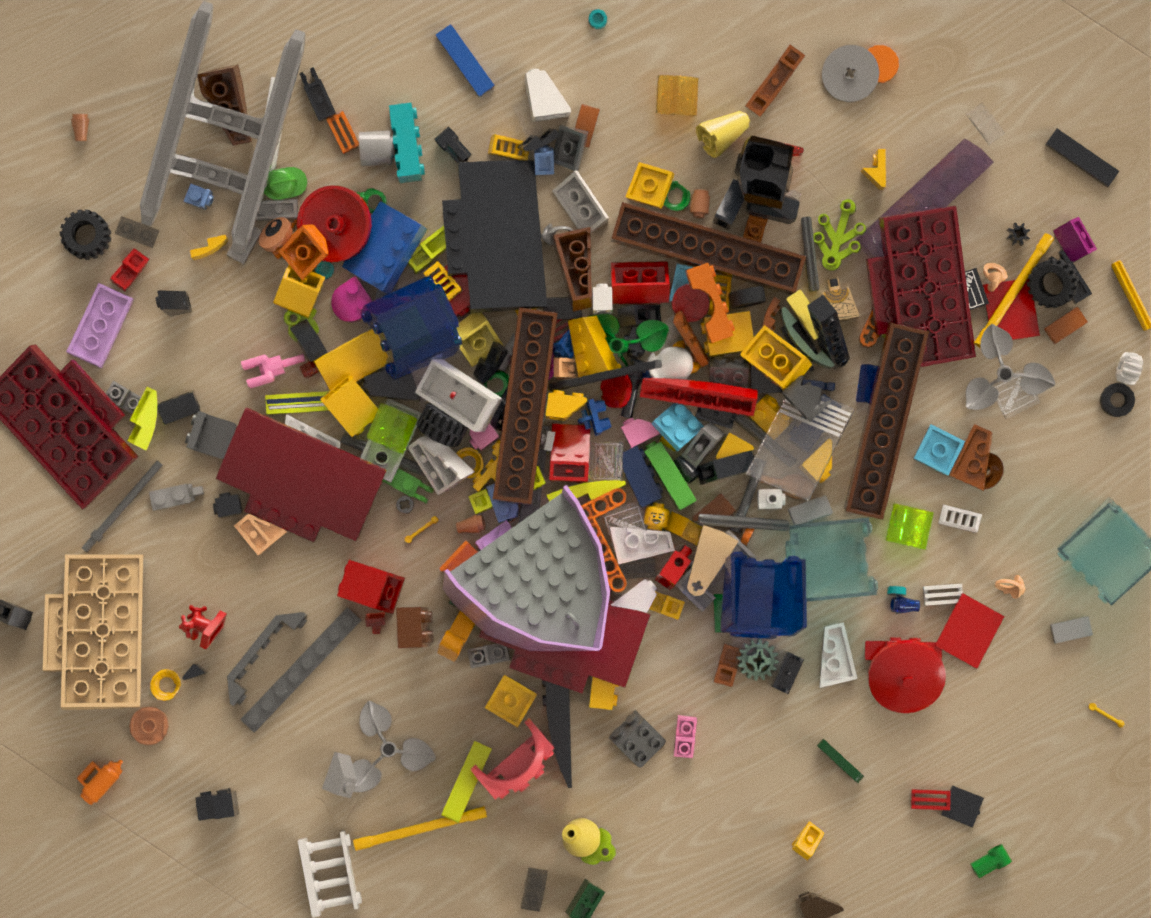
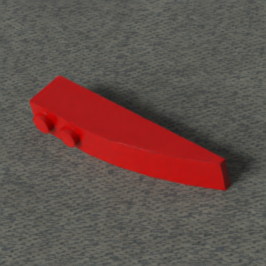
(701, 394)

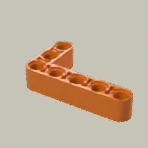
(593, 514)

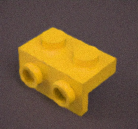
(765, 412)

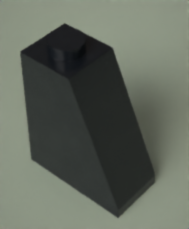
(729, 206)
(383, 386)
(725, 467)

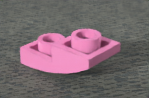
(685, 736)

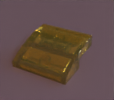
(677, 95)

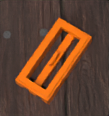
(336, 118)

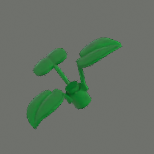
(651, 335)

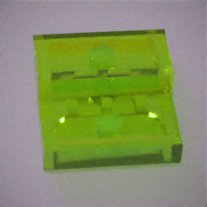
(392, 428)
(909, 526)

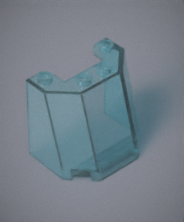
(1109, 551)
(833, 558)

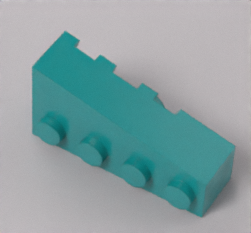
(405, 142)

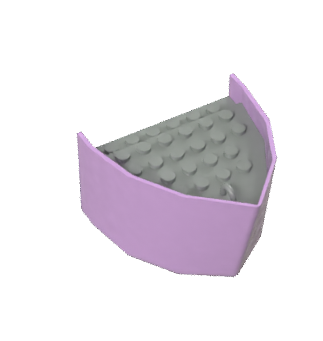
(537, 581)

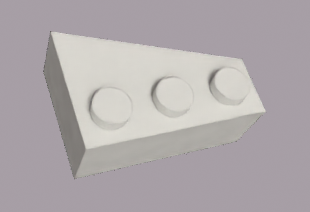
(439, 464)

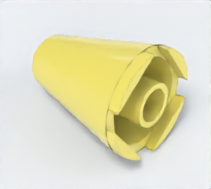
(722, 132)
(581, 837)

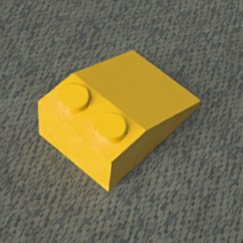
(775, 358)

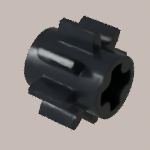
(1023, 234)

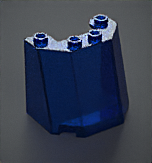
(414, 326)
(764, 597)

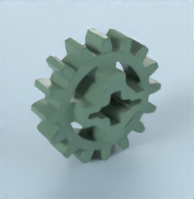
(756, 667)

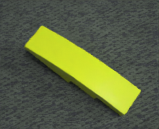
(593, 489)
(465, 782)

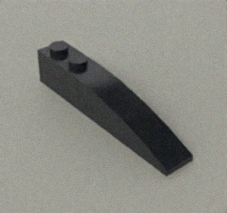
(558, 714)

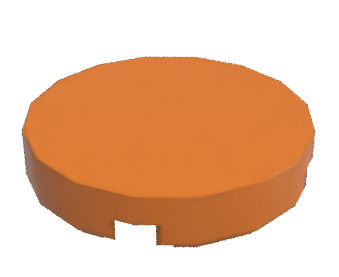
(887, 62)

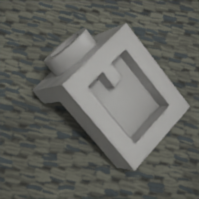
(546, 440)

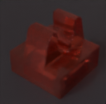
(375, 620)

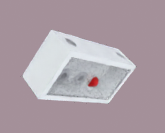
(458, 395)

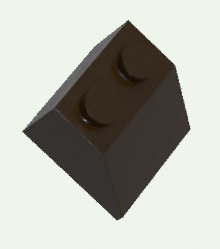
(816, 906)

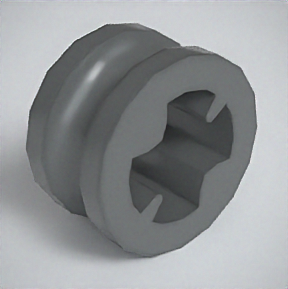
(404, 498)

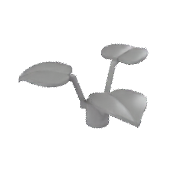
(994, 344)
(414, 756)

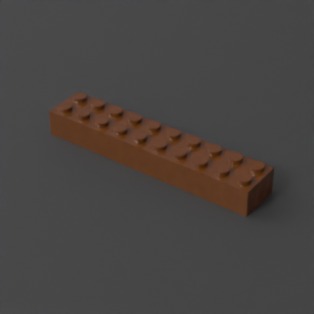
(701, 245)
(524, 406)
(886, 421)

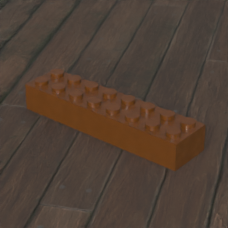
(413, 627)

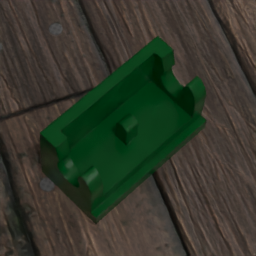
(585, 900)

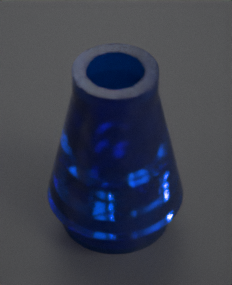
(904, 605)

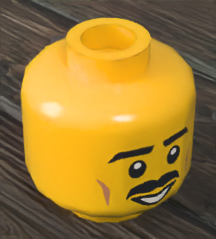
(656, 516)

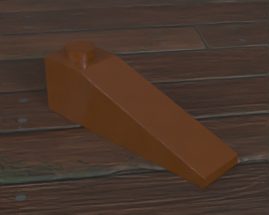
(225, 89)

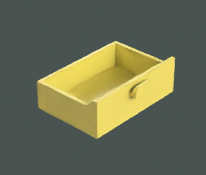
(798, 304)

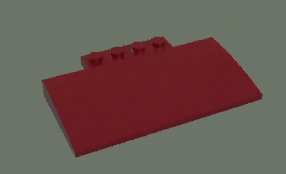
(923, 282)
(64, 424)
(299, 479)
(571, 668)

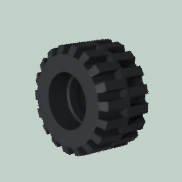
(71, 227)
(1037, 287)
(441, 426)

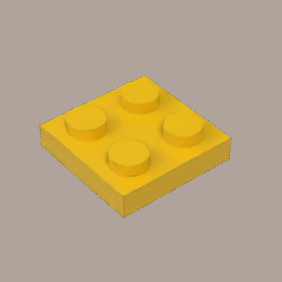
(650, 185)
(510, 701)

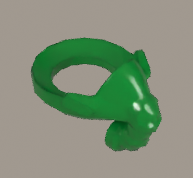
(369, 192)

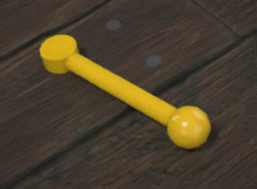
(408, 539)
(1092, 706)

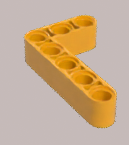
(456, 637)

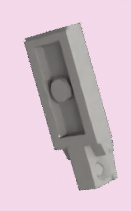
(174, 496)

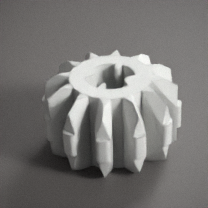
(1129, 368)

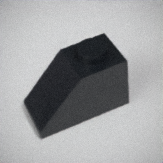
(636, 314)
(308, 340)
(14, 615)

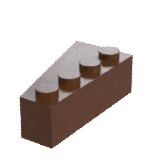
(574, 259)

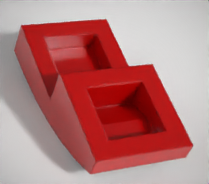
(129, 270)

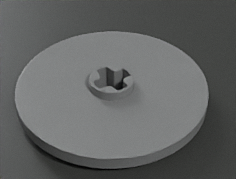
(864, 79)

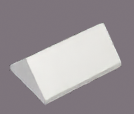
(580, 203)

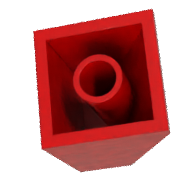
(370, 586)

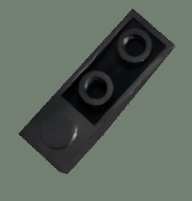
(173, 302)

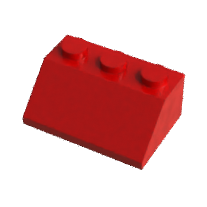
(640, 282)

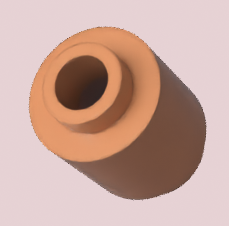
(700, 203)

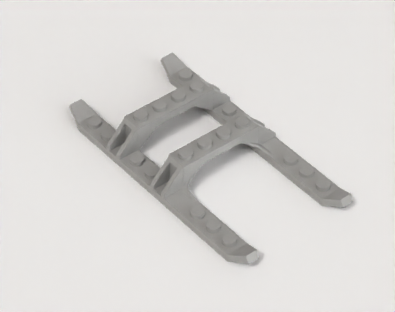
(184, 104)

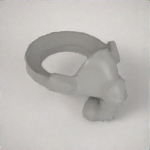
(549, 231)

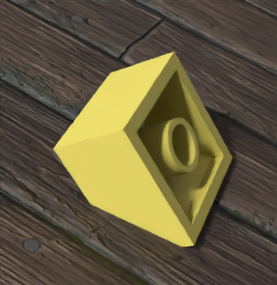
(476, 337)

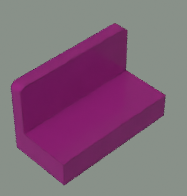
(1074, 239)

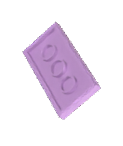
(100, 325)

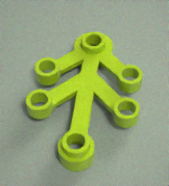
(839, 238)

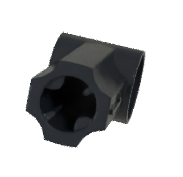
(450, 142)

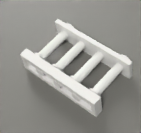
(314, 886)

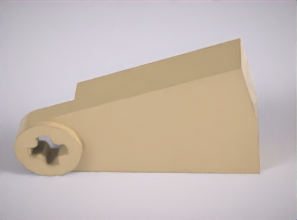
(710, 556)

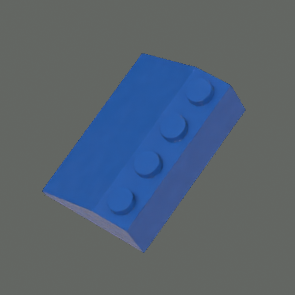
(388, 248)

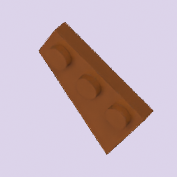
(690, 339)
(973, 458)

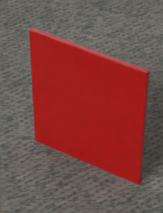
(1020, 317)
(969, 630)

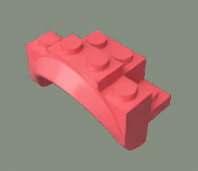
(518, 766)

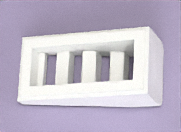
(974, 529)

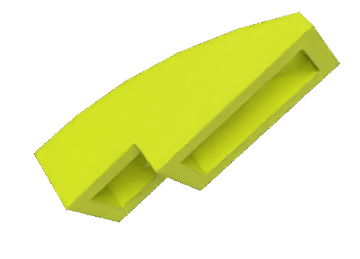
(428, 251)
(144, 419)

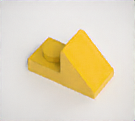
(878, 174)
(684, 528)
(807, 841)

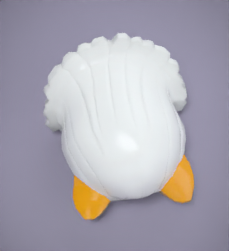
(676, 363)

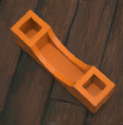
(718, 325)

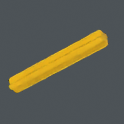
(1132, 295)

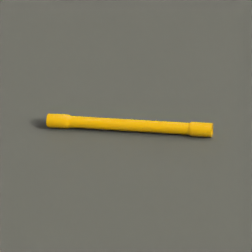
(1041, 249)
(370, 841)

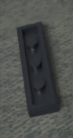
(1082, 157)

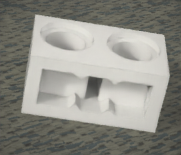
(602, 299)

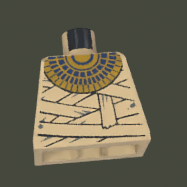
(841, 300)

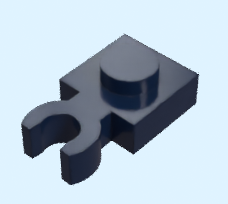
(826, 386)

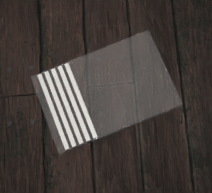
(799, 450)

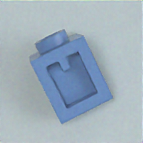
(544, 160)
(199, 197)

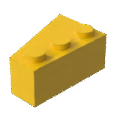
(590, 346)

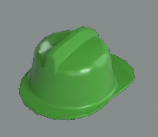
(285, 183)

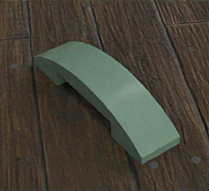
(788, 321)

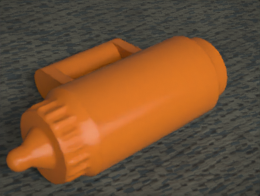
(100, 782)

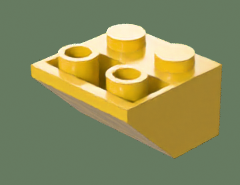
(299, 294)
(563, 406)

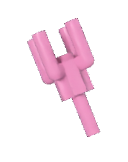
(269, 368)

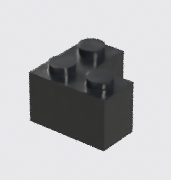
(218, 805)

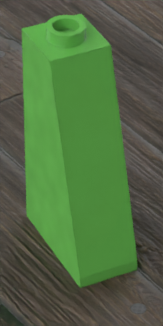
(669, 475)

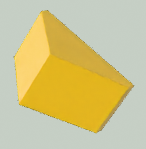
(733, 445)

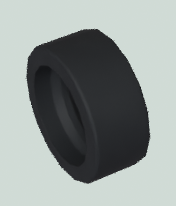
(747, 297)

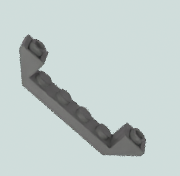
(236, 691)

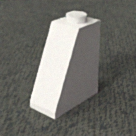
(544, 97)
(639, 597)

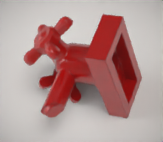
(199, 623)

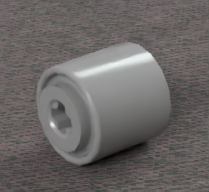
(376, 148)

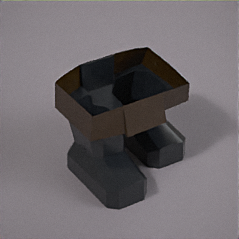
(765, 178)

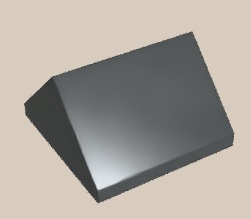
(570, 147)

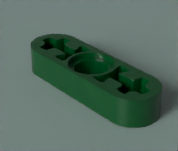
(837, 758)

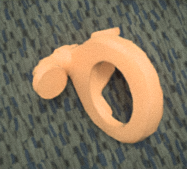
(994, 277)
(1015, 590)

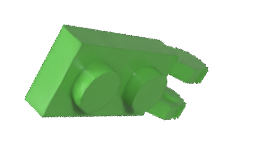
(408, 485)

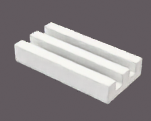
(926, 595)

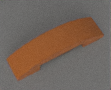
(775, 81)

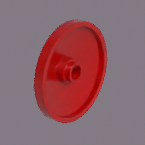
(340, 218)
(906, 676)

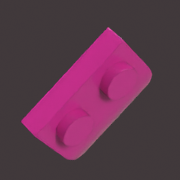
(349, 300)

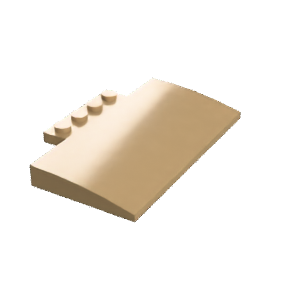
(96, 632)

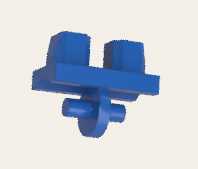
(594, 408)

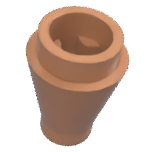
(80, 126)
(473, 524)

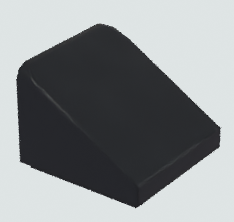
(194, 671)

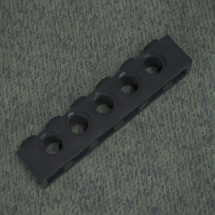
(829, 331)

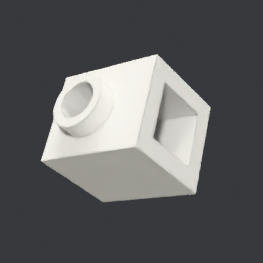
(770, 499)

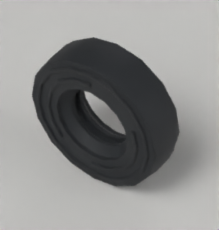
(1128, 396)

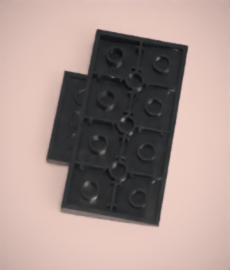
(497, 236)

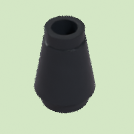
(686, 469)

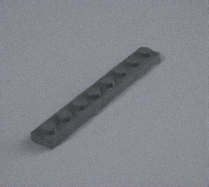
(301, 669)

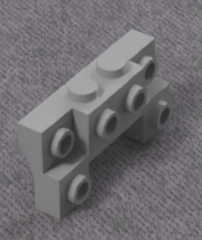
(705, 599)

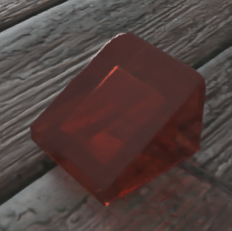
(309, 369)

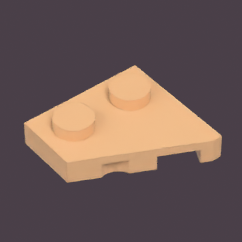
(259, 533)

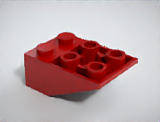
(570, 453)

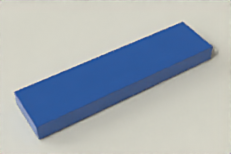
(465, 60)

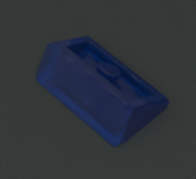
(866, 382)

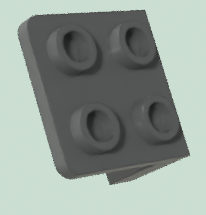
(729, 371)
(210, 435)
(637, 739)

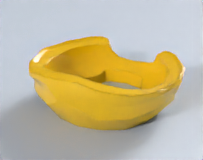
(476, 455)
(154, 684)

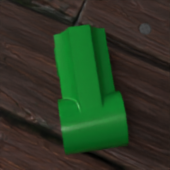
(994, 859)

